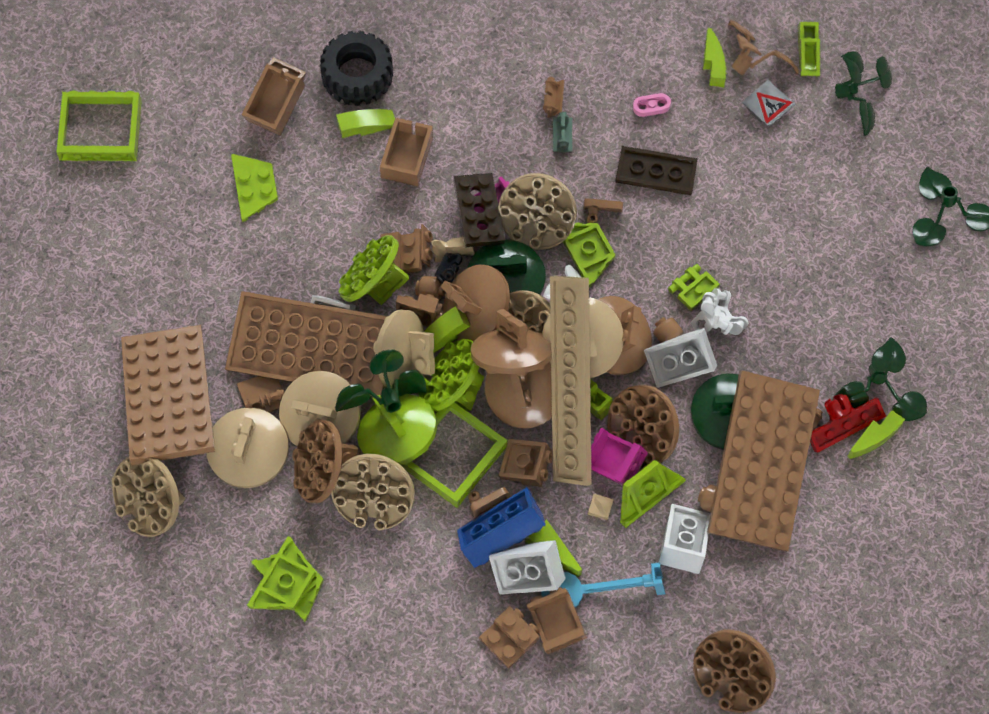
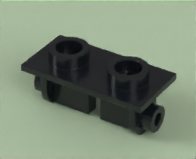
(448, 268)

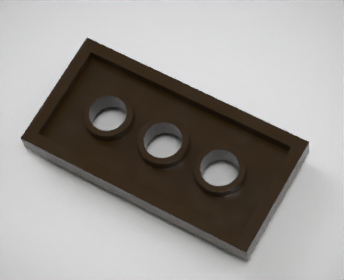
(666, 162)
(470, 218)

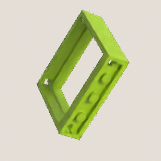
(99, 153)
(477, 473)

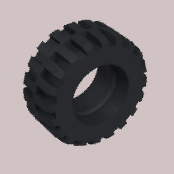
(356, 88)

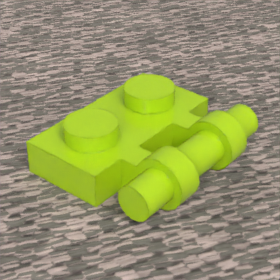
(692, 295)

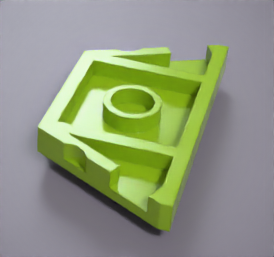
(254, 185)
(589, 250)
(647, 490)
(284, 580)
(306, 603)

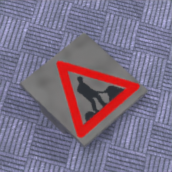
(768, 103)

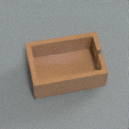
(273, 99)
(406, 152)

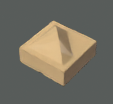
(600, 506)

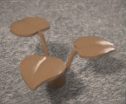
(744, 61)

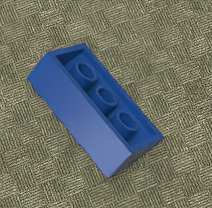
(500, 527)

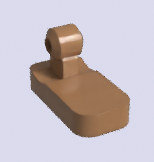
(596, 205)
(480, 506)

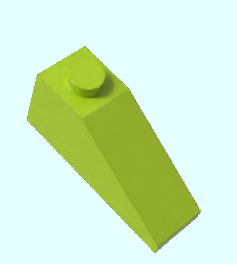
(547, 533)

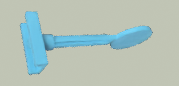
(577, 590)

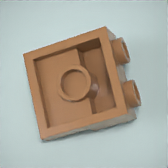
(409, 251)
(426, 307)
(526, 462)
(510, 636)

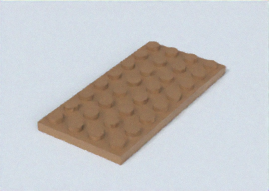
(294, 337)
(167, 395)
(763, 461)

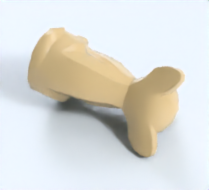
(453, 246)

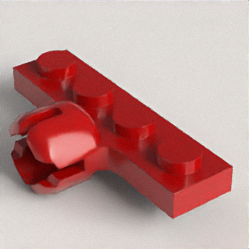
(844, 421)

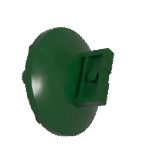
(516, 262)
(713, 407)

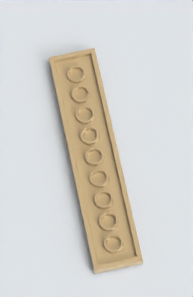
(570, 379)

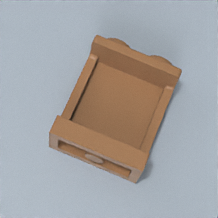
(556, 620)

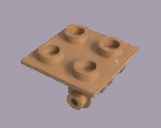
(261, 393)

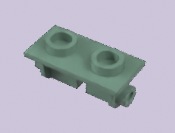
(562, 133)

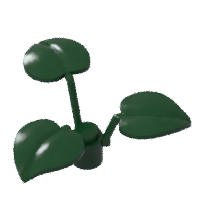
(849, 89)
(934, 185)
(885, 359)
(383, 362)

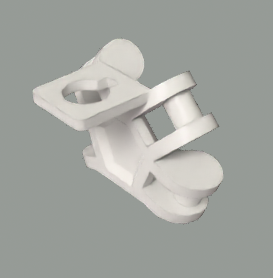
(719, 316)

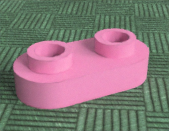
(651, 103)

